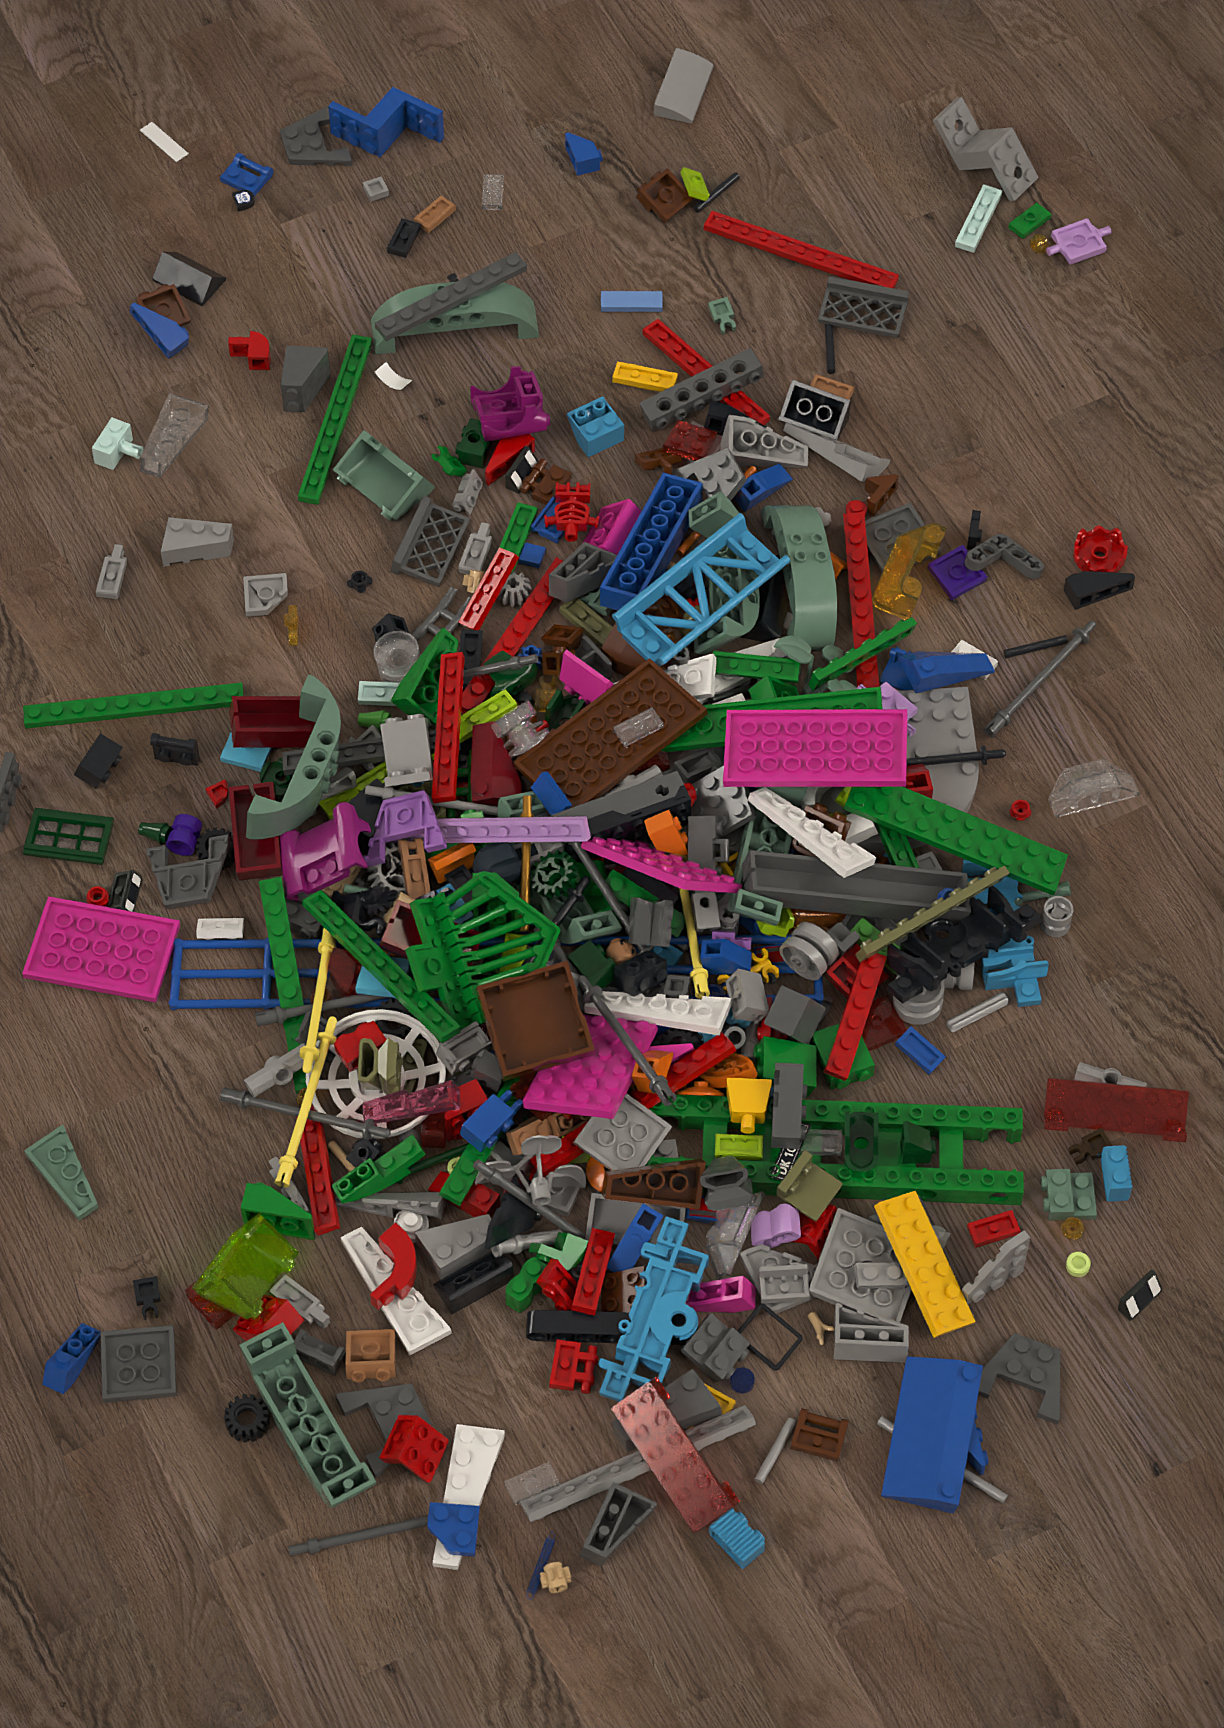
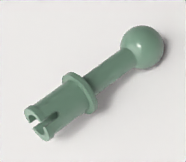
(1063, 889)

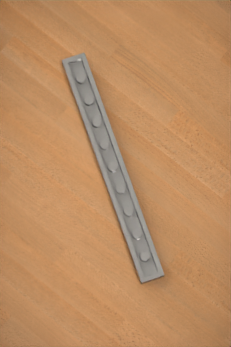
(630, 1466)

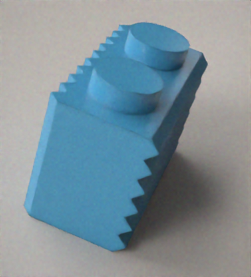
(1116, 1173)
(737, 1538)

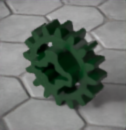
(553, 874)

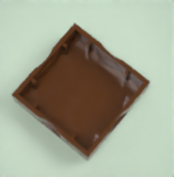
(535, 1021)

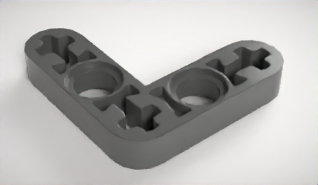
(1027, 564)

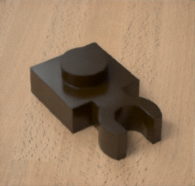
(1092, 1145)

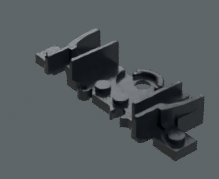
(929, 962)

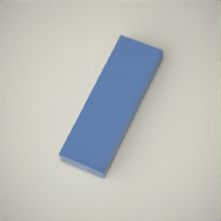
(631, 301)

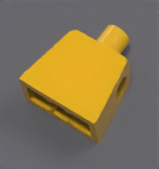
(748, 1101)

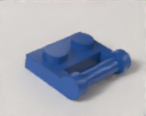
(244, 180)

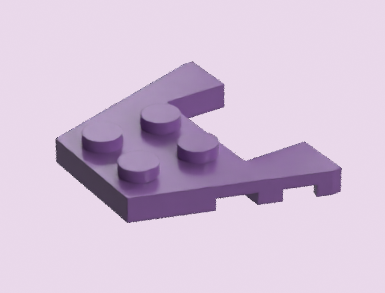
(403, 818)

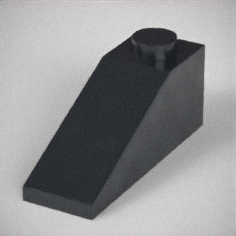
(718, 415)
(1093, 587)

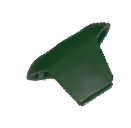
(512, 680)
(561, 708)
(863, 1126)

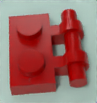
(565, 1365)

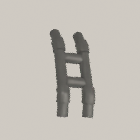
(441, 610)

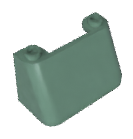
(382, 477)

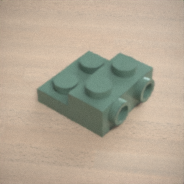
(1068, 1195)

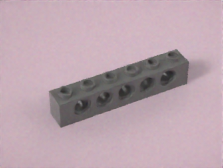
(706, 380)

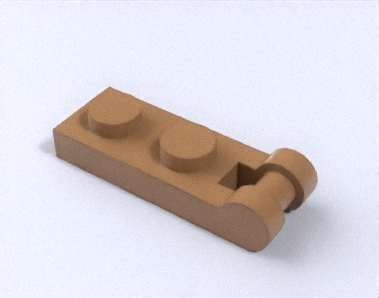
(414, 867)

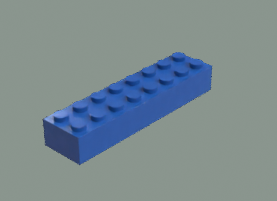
(651, 540)

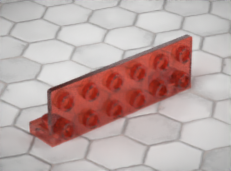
(1116, 1108)
(673, 1456)

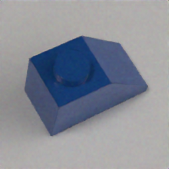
(582, 154)

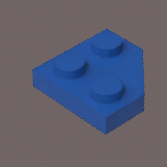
(455, 1527)

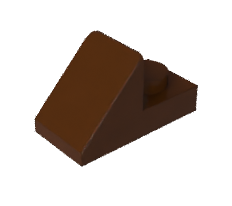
(880, 490)
(563, 636)

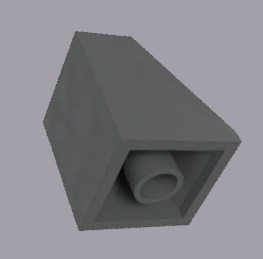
(303, 376)

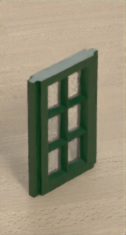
(68, 836)

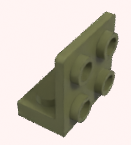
(808, 1187)

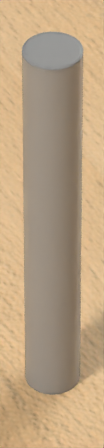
(775, 1451)

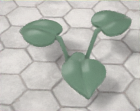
(800, 652)

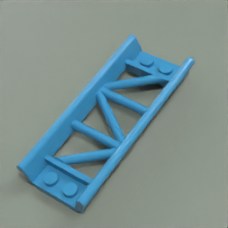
(640, 629)

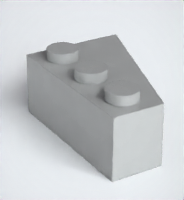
(454, 1244)

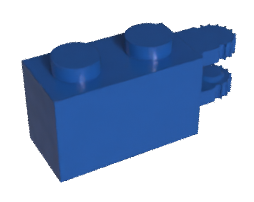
(489, 1121)

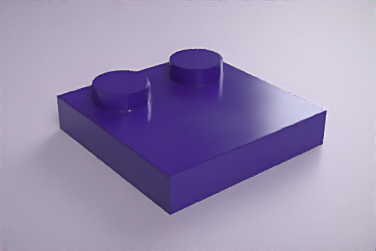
(954, 575)

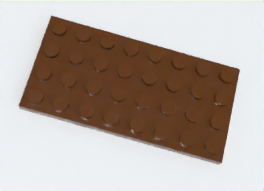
(585, 751)

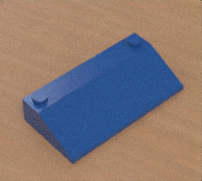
(932, 1432)

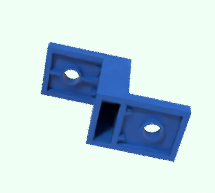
(386, 122)

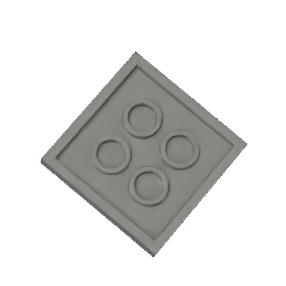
(626, 1139)

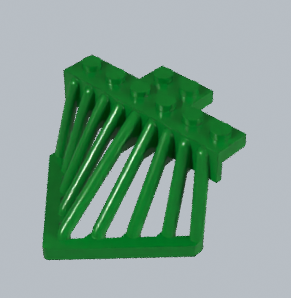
(440, 958)

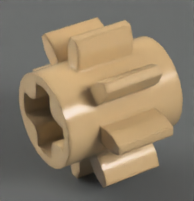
(473, 579)
(555, 1577)

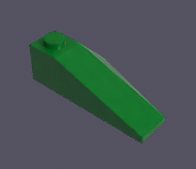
(420, 686)

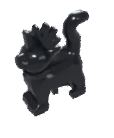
(358, 903)

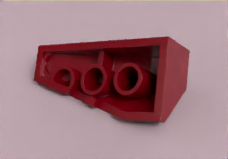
(491, 768)

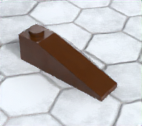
(621, 654)

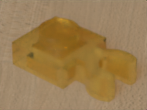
(291, 621)
(544, 694)

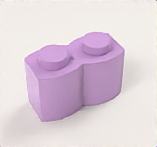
(776, 1226)

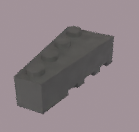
(688, 1401)

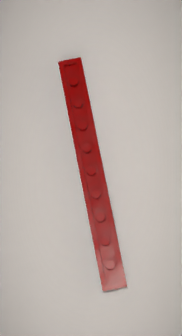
(798, 251)
(860, 594)
(512, 638)
(678, 1076)

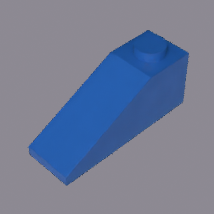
(162, 330)

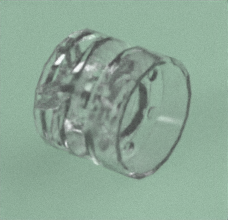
(395, 655)
(520, 729)

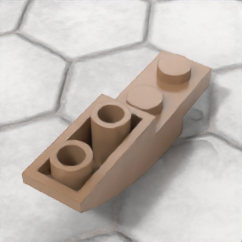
(553, 1125)

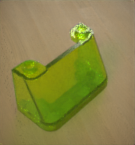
(246, 1268)

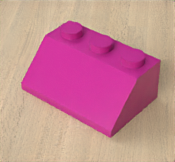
(614, 526)
(582, 679)

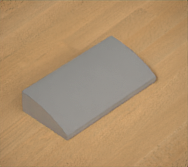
(683, 86)
(617, 1216)

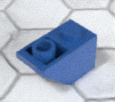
(724, 957)

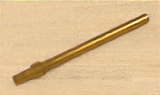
(526, 858)

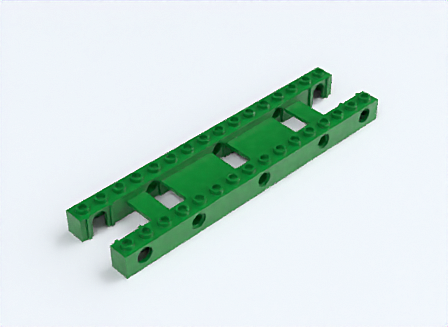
(889, 1176)

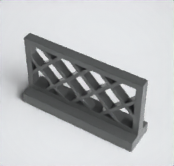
(866, 295)
(412, 540)

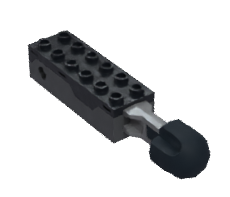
(611, 816)

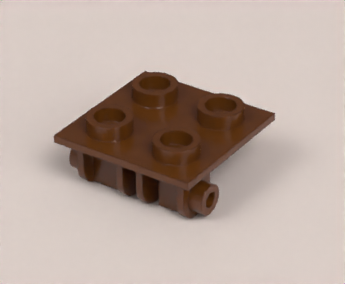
(619, 1289)

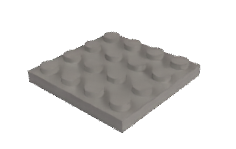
(834, 1279)

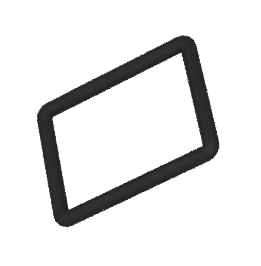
(781, 1321)

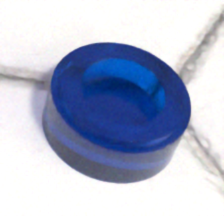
(742, 1380)

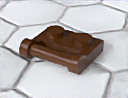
(817, 1441)

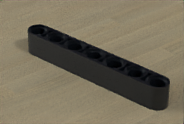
(582, 1327)

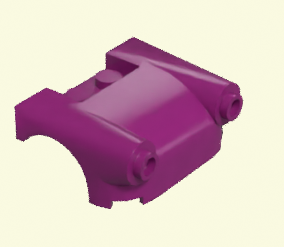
(511, 409)
(323, 853)

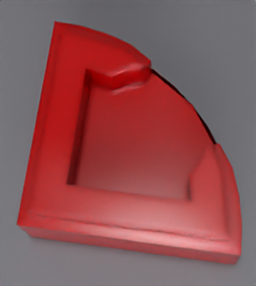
(218, 793)

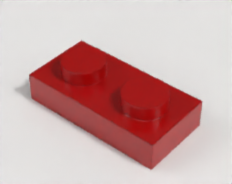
(993, 1228)

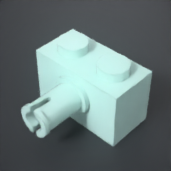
(113, 443)

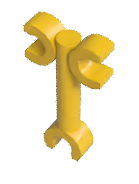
(760, 965)

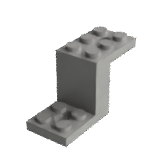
(985, 149)
(407, 750)

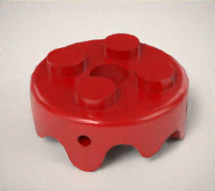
(1102, 540)

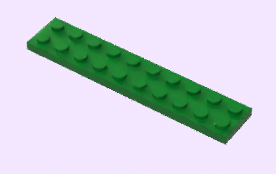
(711, 729)
(959, 834)

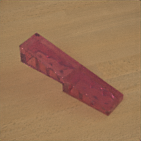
(407, 1105)

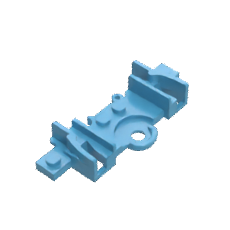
(1012, 955)
(651, 1313)

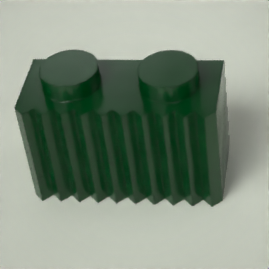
(592, 964)

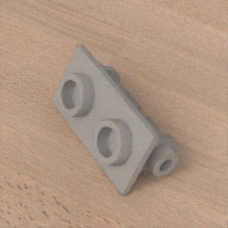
(468, 493)

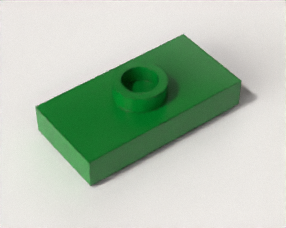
(1029, 220)

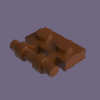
(546, 488)

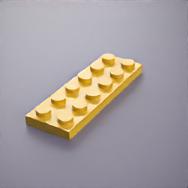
(924, 1264)

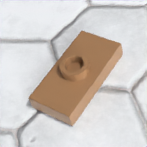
(435, 214)
(832, 386)

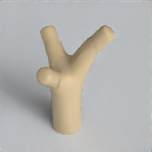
(819, 1326)

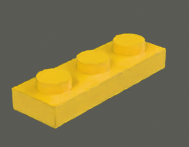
(643, 377)

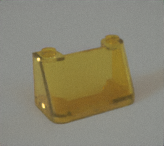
(897, 590)

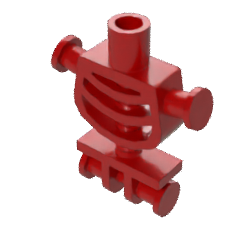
(571, 512)

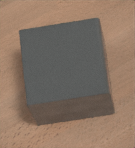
(794, 1015)

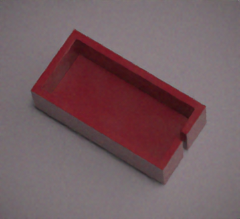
(268, 722)
(253, 856)
(403, 932)

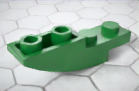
(375, 1176)

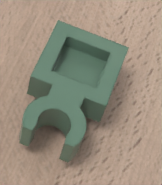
(722, 312)
(593, 602)

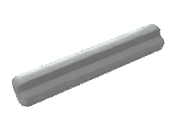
(977, 1012)

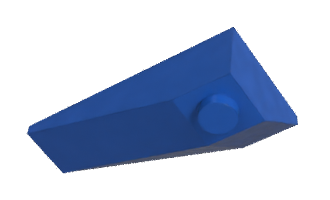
(940, 669)

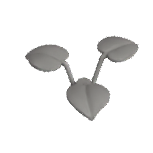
(540, 1187)

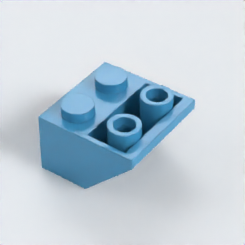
(596, 426)

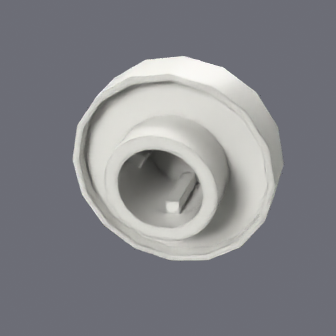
(412, 1222)

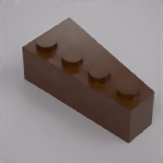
(659, 1184)

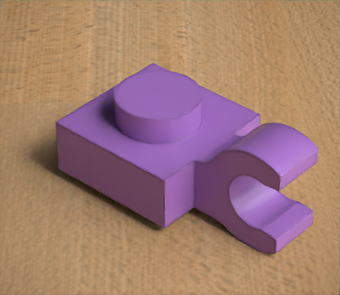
(744, 942)

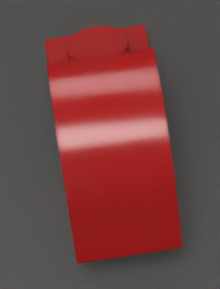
(254, 347)

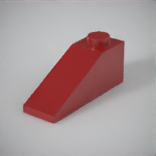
(505, 455)
(477, 1202)

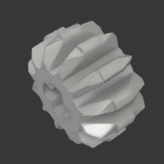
(515, 590)

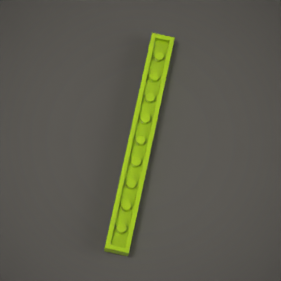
(486, 712)

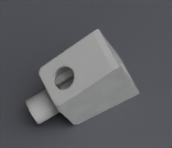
(705, 918)

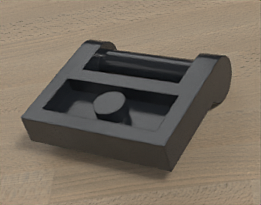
(175, 750)

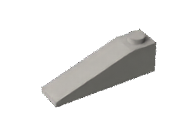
(760, 445)

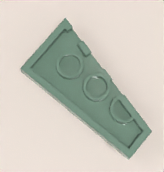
(62, 1170)

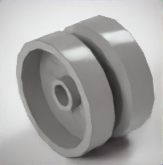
(809, 951)
(921, 1008)

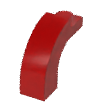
(400, 1249)

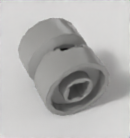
(1057, 916)
(964, 981)

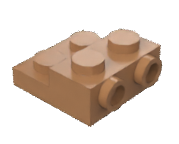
(370, 1355)

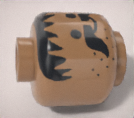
(620, 950)

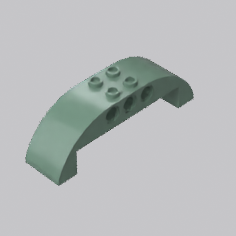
(495, 307)
(706, 520)
(808, 574)
(311, 778)
(765, 836)
(581, 922)
(304, 1417)

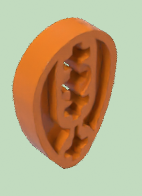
(731, 1067)

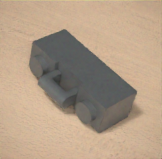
(702, 842)

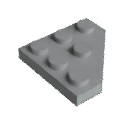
(762, 1255)
(992, 1275)

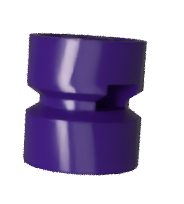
(184, 836)

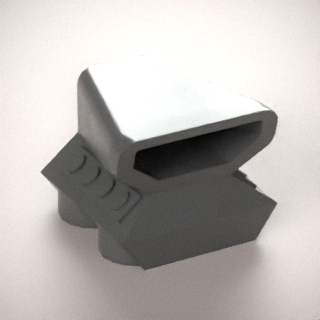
(650, 922)
(726, 1184)

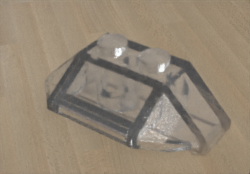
(1090, 786)
(729, 1234)

